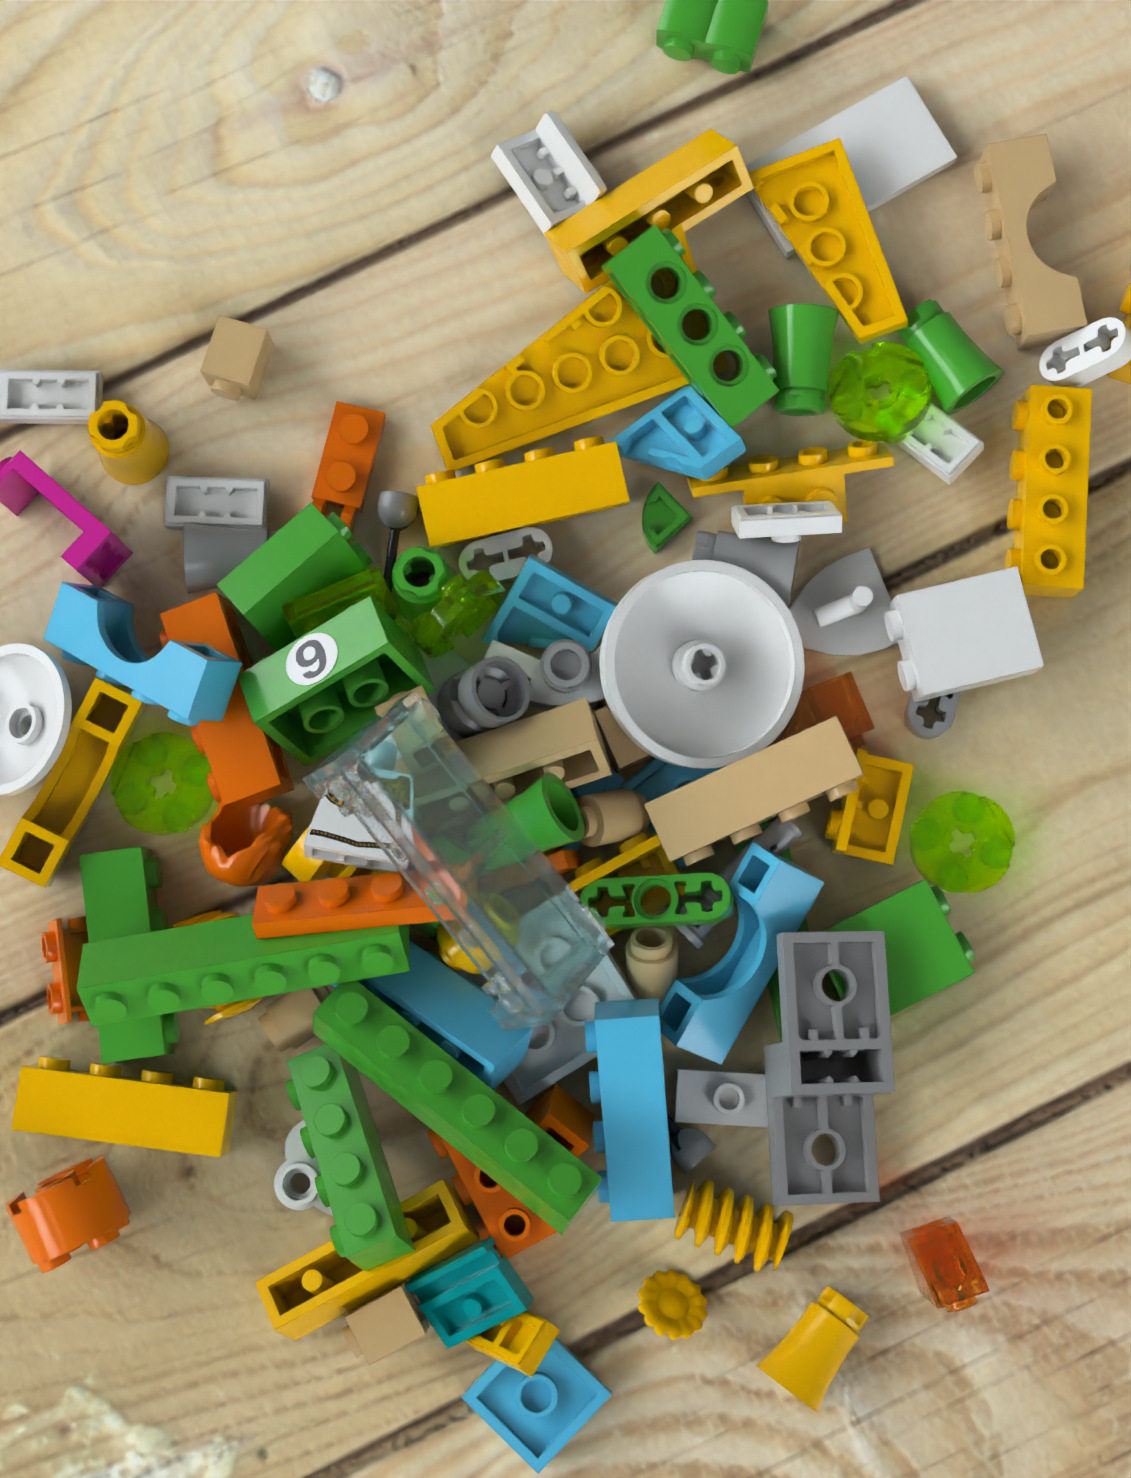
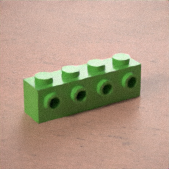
(349, 1158)

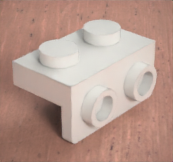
(549, 172)

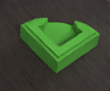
(662, 517)

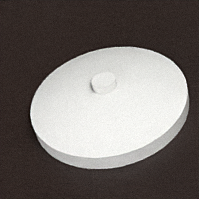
(702, 664)

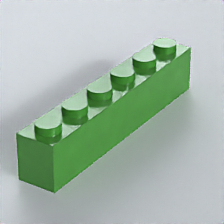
(226, 964)
(455, 1104)

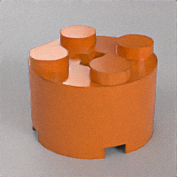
(69, 1211)

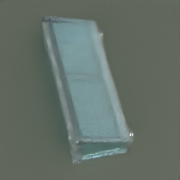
(467, 860)

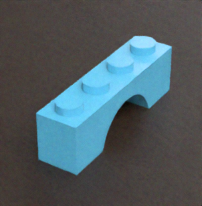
(183, 677)
(711, 1008)

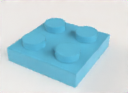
(542, 1411)

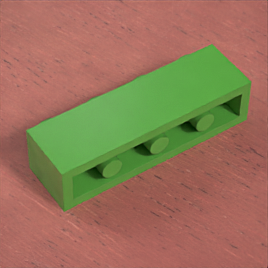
(122, 903)

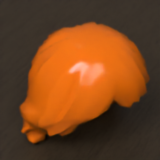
(245, 844)

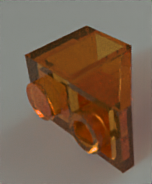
(830, 699)
(944, 1264)

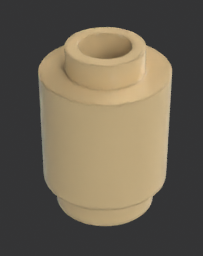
(612, 816)
(651, 962)
(291, 1017)

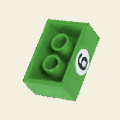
(331, 679)

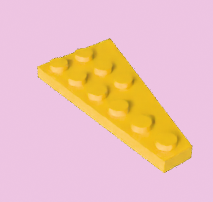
(571, 374)

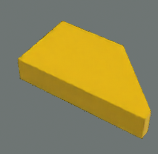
(517, 1342)

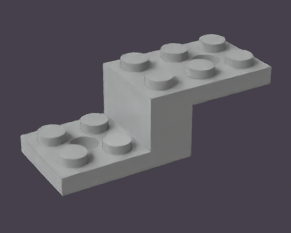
(828, 1067)

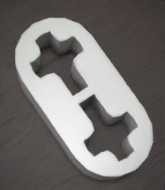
(1087, 353)
(502, 546)

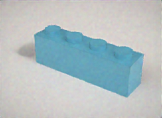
(452, 1015)
(633, 1109)

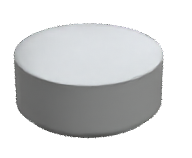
(566, 666)

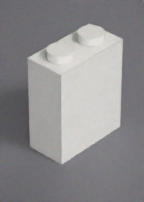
(963, 634)

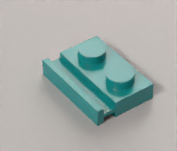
(470, 1292)

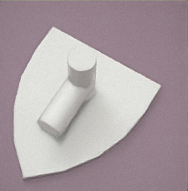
(844, 608)

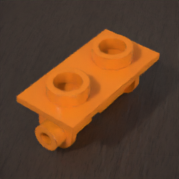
(64, 951)

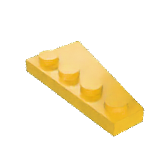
(828, 226)

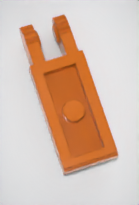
(348, 460)

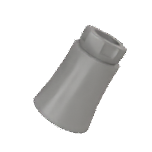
(216, 552)
(767, 559)

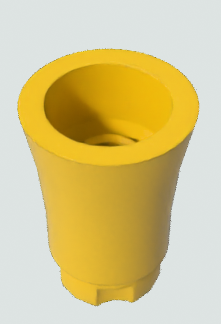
(138, 453)
(815, 1347)

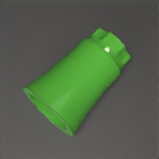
(802, 356)
(954, 363)
(409, 566)
(548, 813)

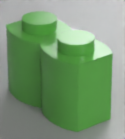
(714, 31)

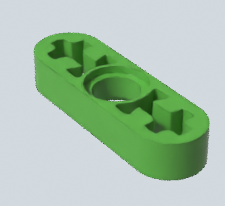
(694, 886)

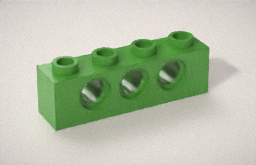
(632, 274)

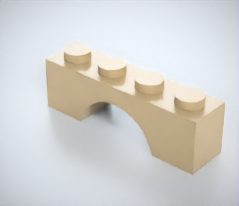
(1040, 300)

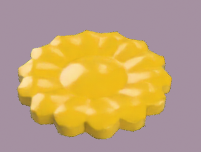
(672, 1304)

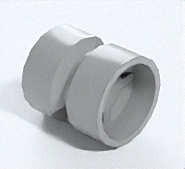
(484, 696)

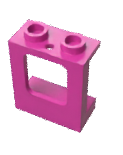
(96, 551)

